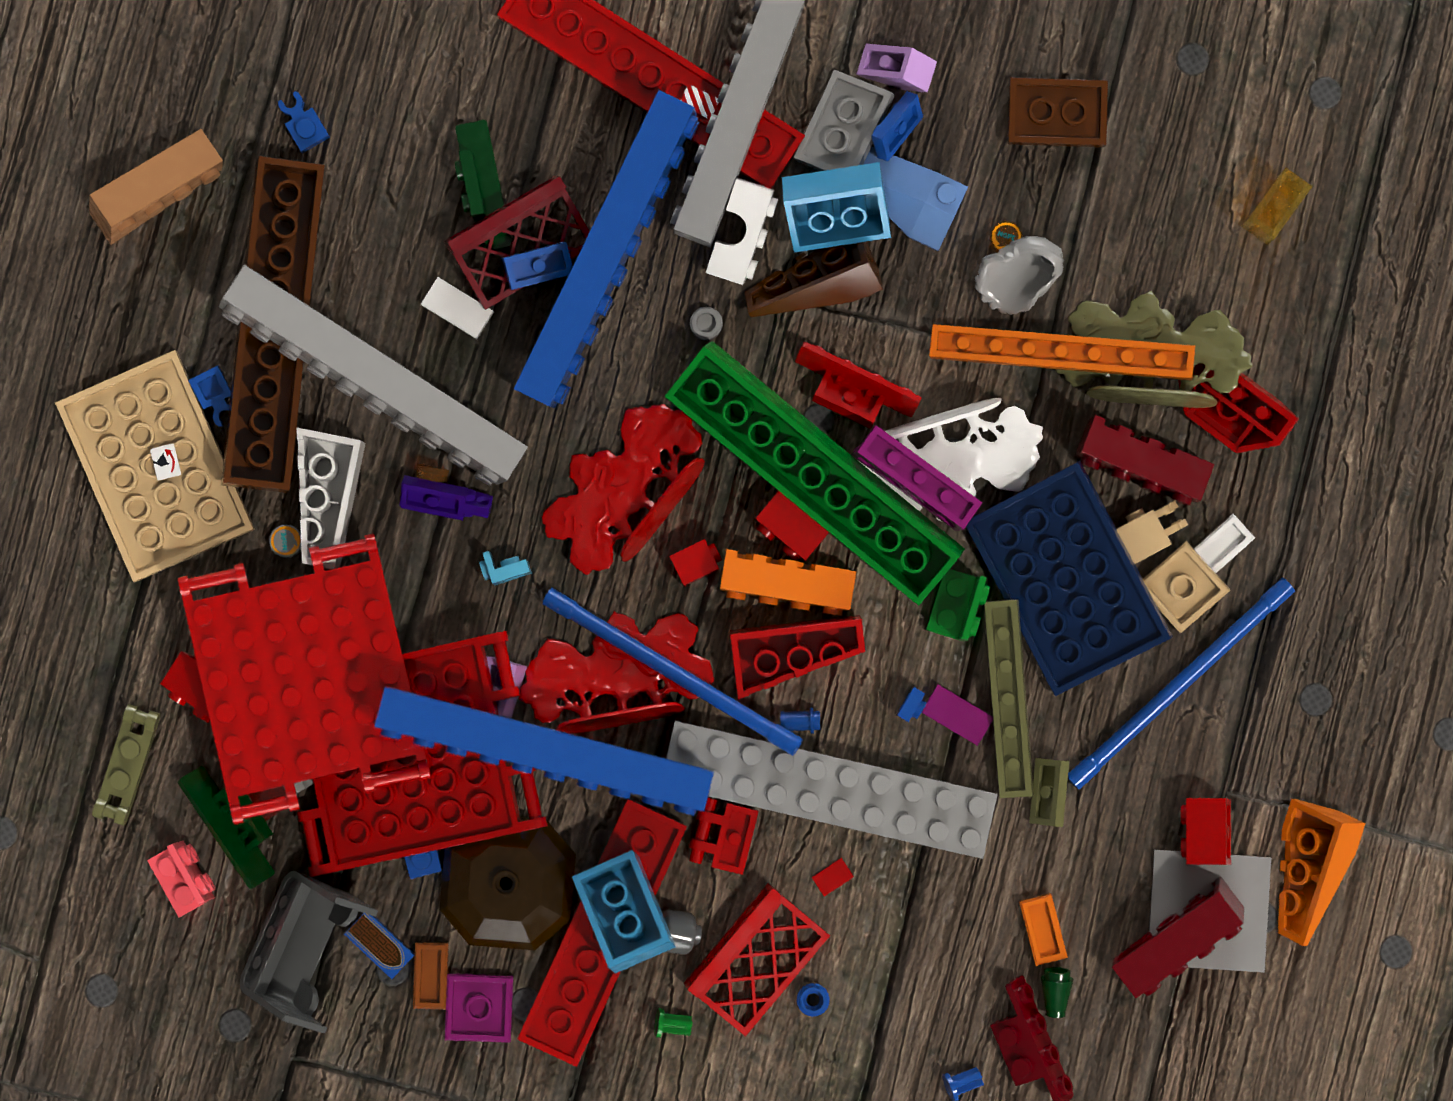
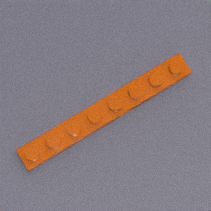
(1062, 352)

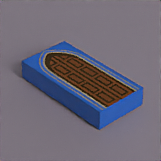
(379, 944)

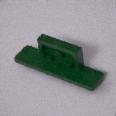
(480, 176)
(238, 841)

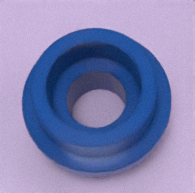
(820, 1007)

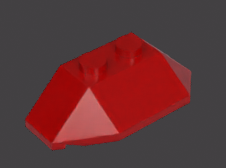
(1245, 417)

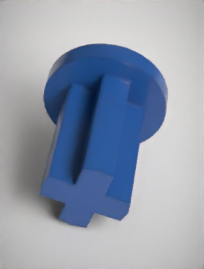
(962, 1082)

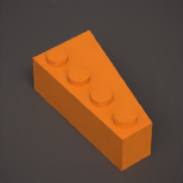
(787, 581)

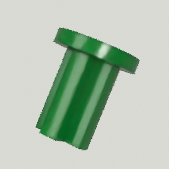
(672, 1024)

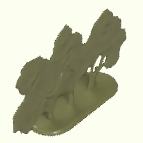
(1215, 341)

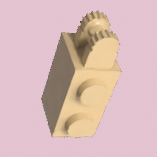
(1145, 534)

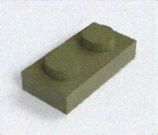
(1049, 792)

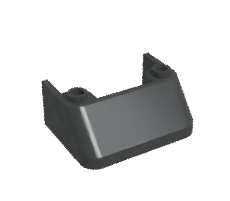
(292, 945)

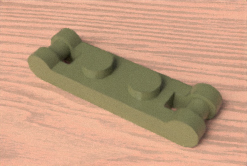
(126, 764)

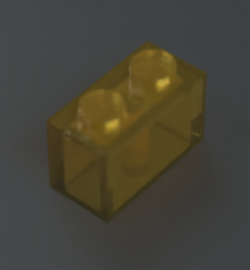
(1276, 206)

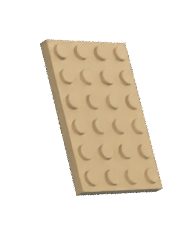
(113, 434)

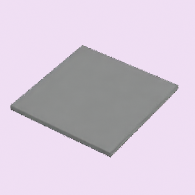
(1248, 879)

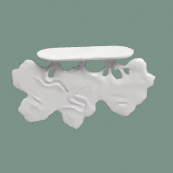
(1001, 462)

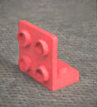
(182, 878)

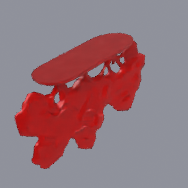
(616, 487)
(612, 672)

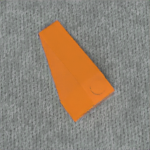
(1317, 856)

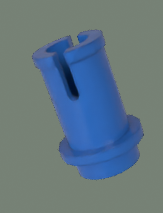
(800, 720)

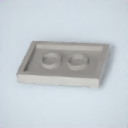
(843, 123)

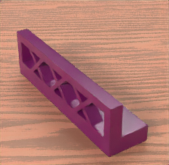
(917, 479)

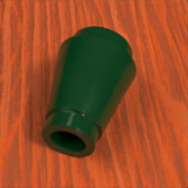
(1056, 990)

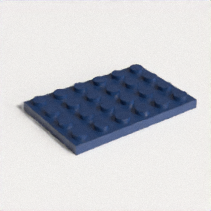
(1072, 577)

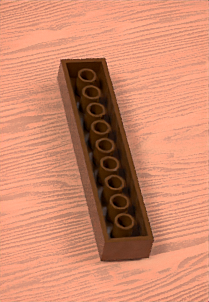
(263, 379)

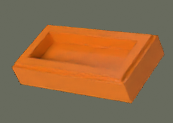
(1043, 929)

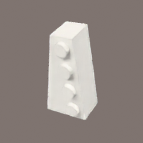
(328, 484)

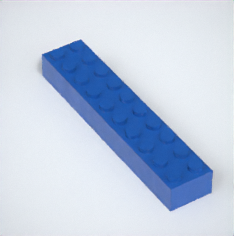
(607, 249)
(544, 749)

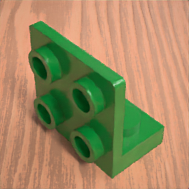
(957, 605)

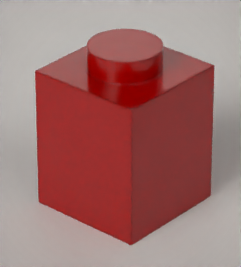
(696, 561)

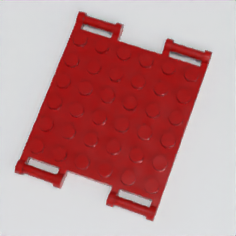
(299, 676)
(455, 806)

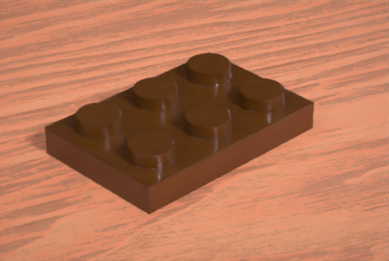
(1057, 112)

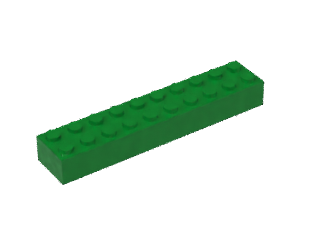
(814, 472)

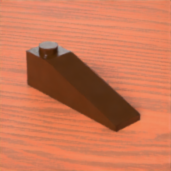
(817, 280)

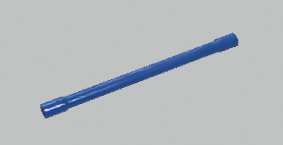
(1268, 602)
(772, 732)

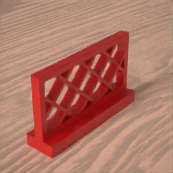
(733, 943)

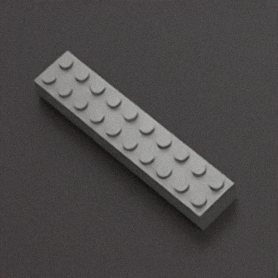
(371, 376)
(838, 790)

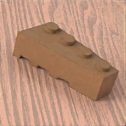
(154, 186)

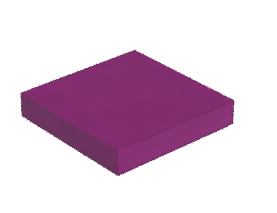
(479, 1007)

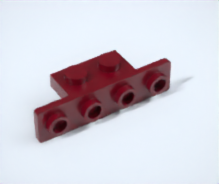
(1027, 1044)

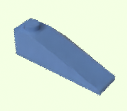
(919, 199)

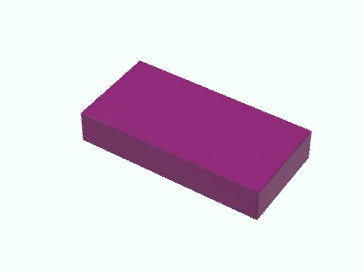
(957, 715)

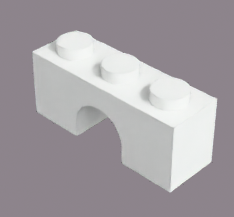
(736, 260)

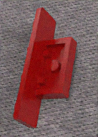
(852, 389)

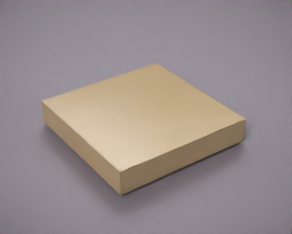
(1184, 586)

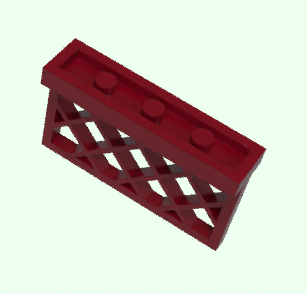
(502, 219)

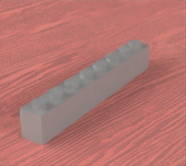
(737, 120)

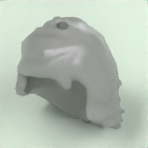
(1019, 274)

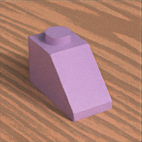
(897, 67)

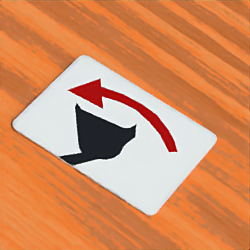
(165, 461)

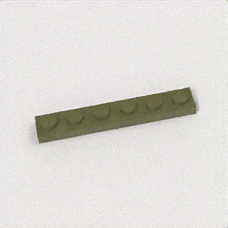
(1009, 698)

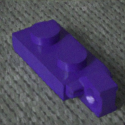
(443, 499)

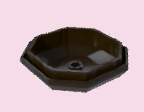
(514, 917)

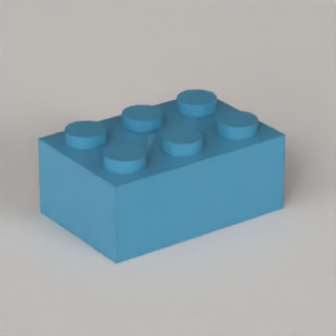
(836, 207)
(623, 911)

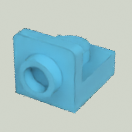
(510, 569)

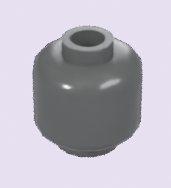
(683, 931)

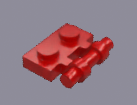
(733, 839)

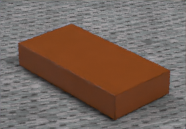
(430, 975)

